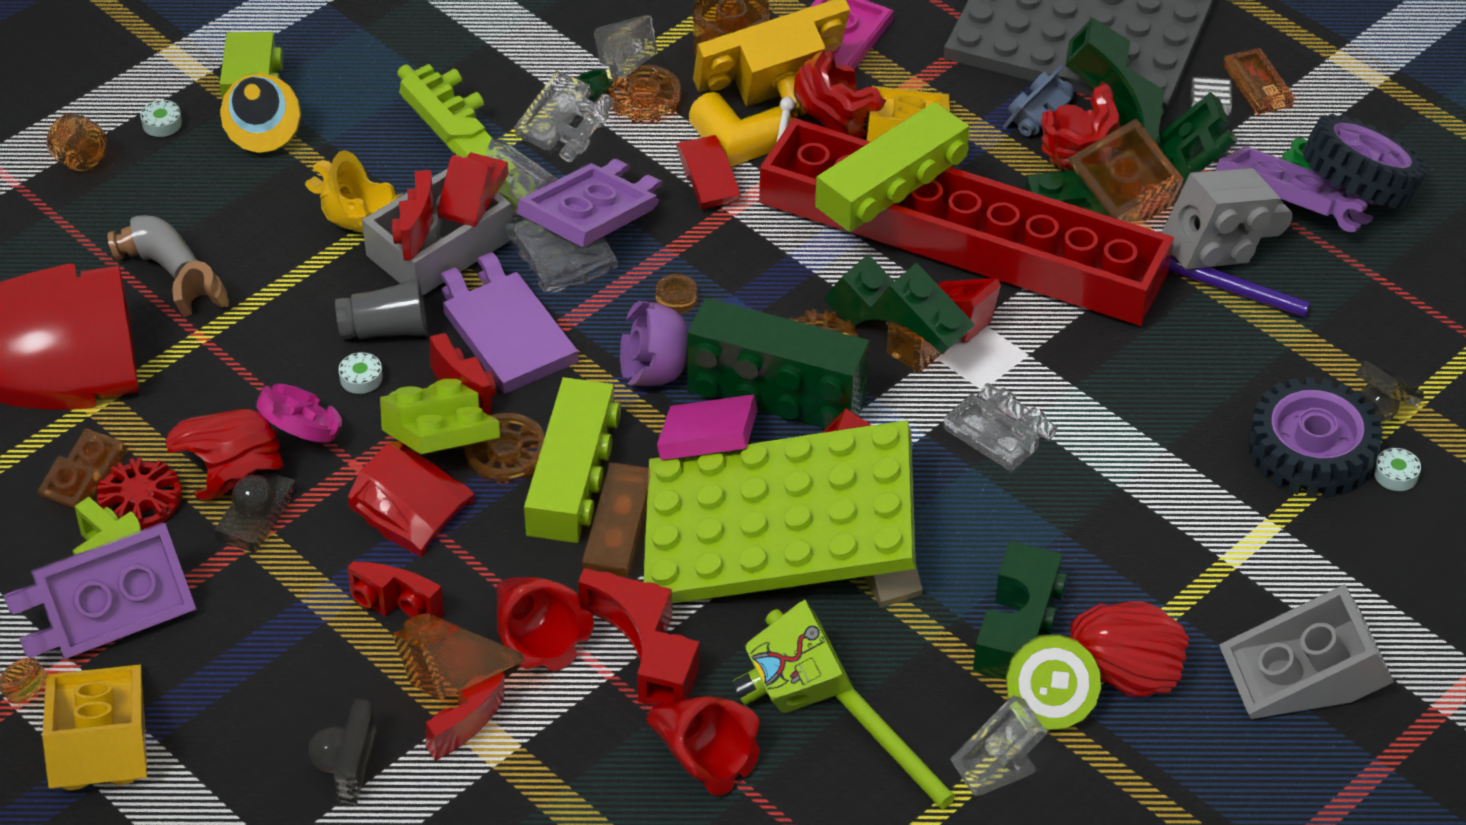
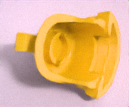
(347, 192)

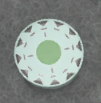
(161, 118)
(360, 373)
(1397, 469)

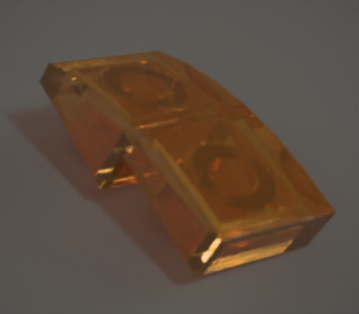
(79, 474)

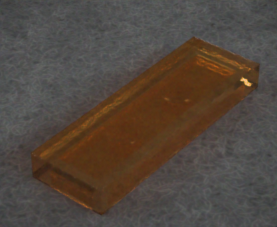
(617, 519)

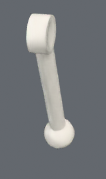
(787, 105)

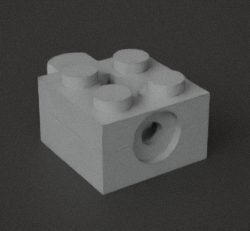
(1224, 218)

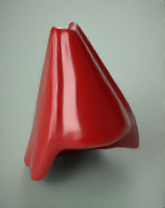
(541, 621)
(709, 739)

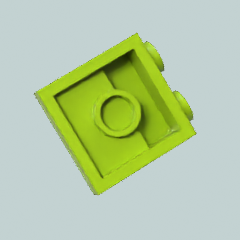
(436, 416)

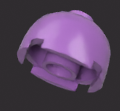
(655, 347)

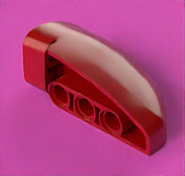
(65, 339)

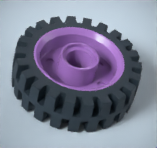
(1364, 161)
(1315, 437)

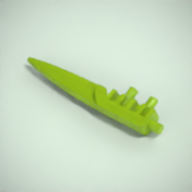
(446, 115)

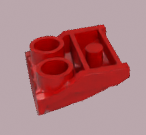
(407, 497)

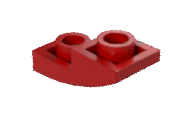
(709, 171)
(415, 216)
(450, 364)
(388, 587)
(455, 726)

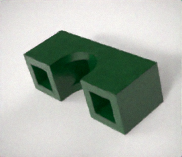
(1029, 584)

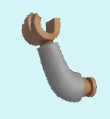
(160, 242)

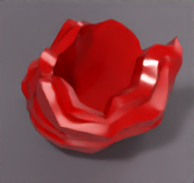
(832, 96)
(1073, 129)
(230, 446)
(1133, 646)

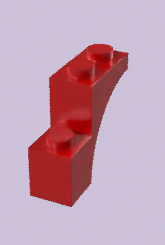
(643, 615)

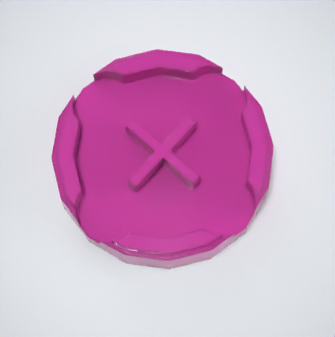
(298, 413)

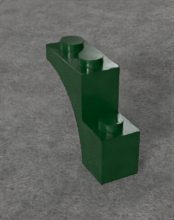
(1102, 56)
(910, 301)

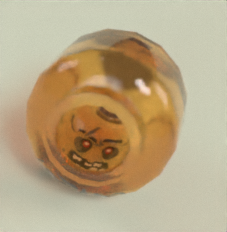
(76, 141)

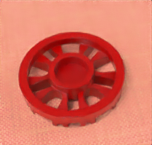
(142, 491)

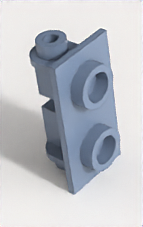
(1047, 92)

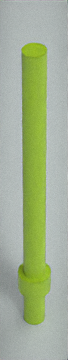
(890, 741)

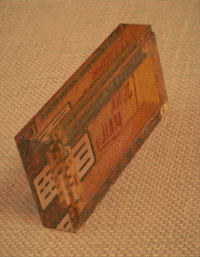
(1259, 81)

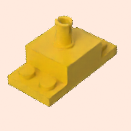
(770, 53)

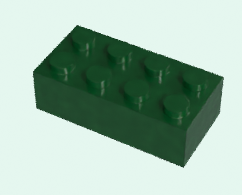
(786, 364)

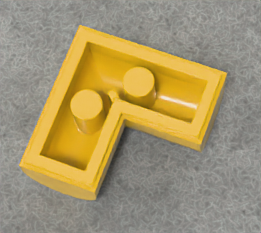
(739, 137)

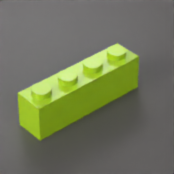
(892, 166)
(571, 460)

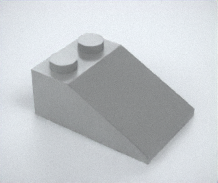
(1307, 658)

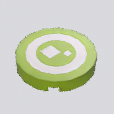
(1055, 680)

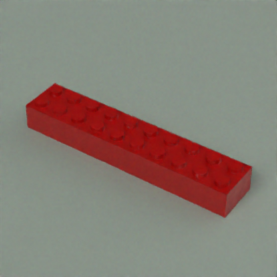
(986, 228)

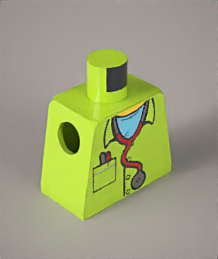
(793, 663)

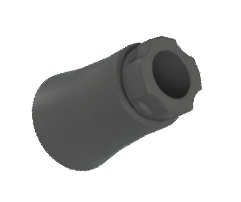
(383, 312)

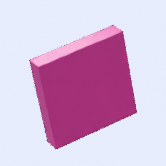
(707, 427)

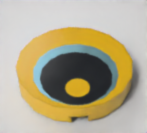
(260, 113)

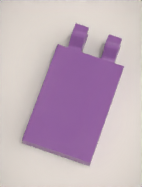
(1301, 186)
(590, 202)
(506, 326)
(105, 593)

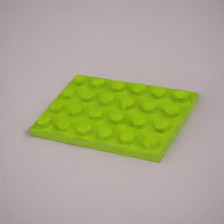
(782, 513)

